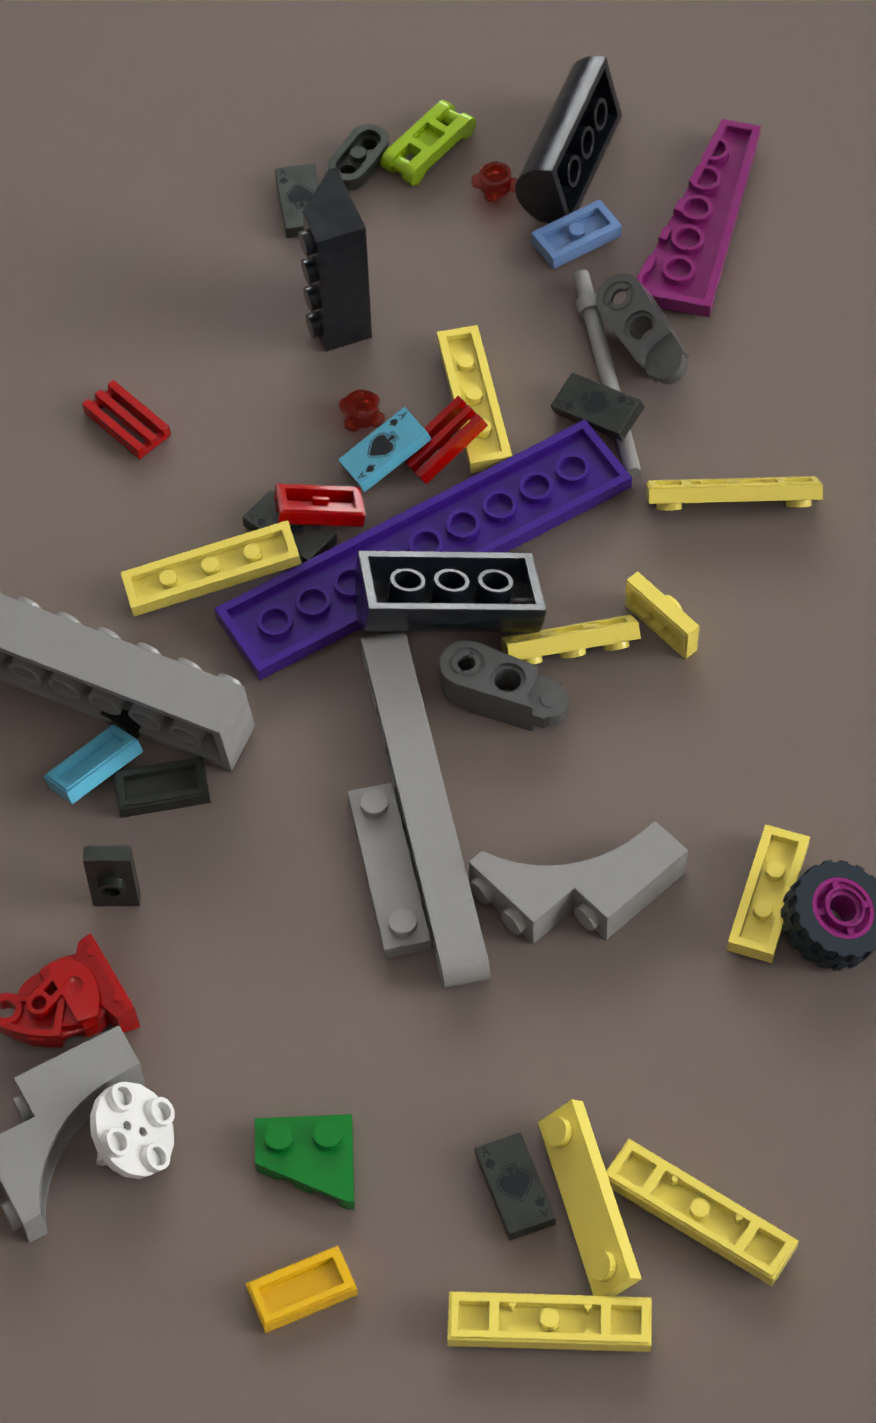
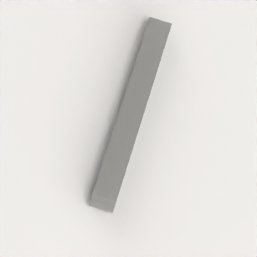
(425, 811)

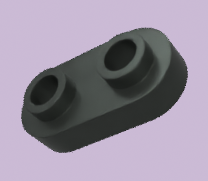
(354, 160)

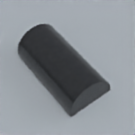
(570, 142)
(448, 592)

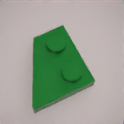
(309, 1153)

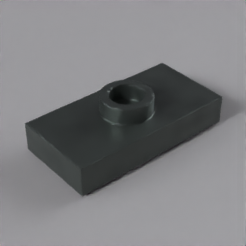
(111, 875)

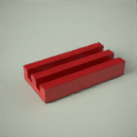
(134, 406)
(441, 431)
(319, 505)

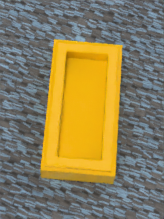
(301, 1289)

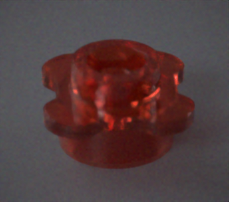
(494, 180)
(358, 402)

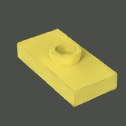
(662, 615)

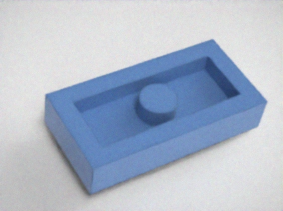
(576, 234)

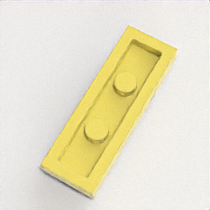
(573, 639)
(773, 872)

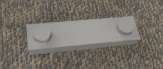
(389, 870)

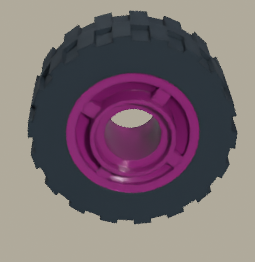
(814, 927)

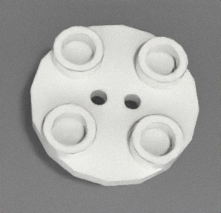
(125, 1148)

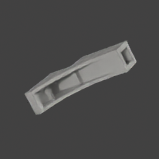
(599, 890)
(54, 1106)

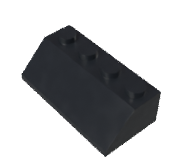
(335, 266)

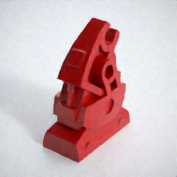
(68, 999)

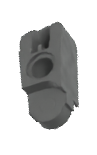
(659, 352)
(476, 674)

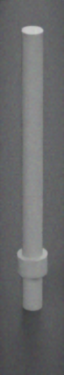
(589, 313)

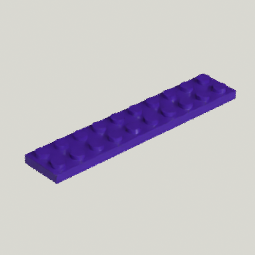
(482, 514)

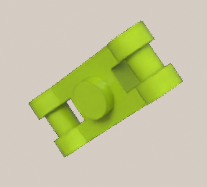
(427, 141)

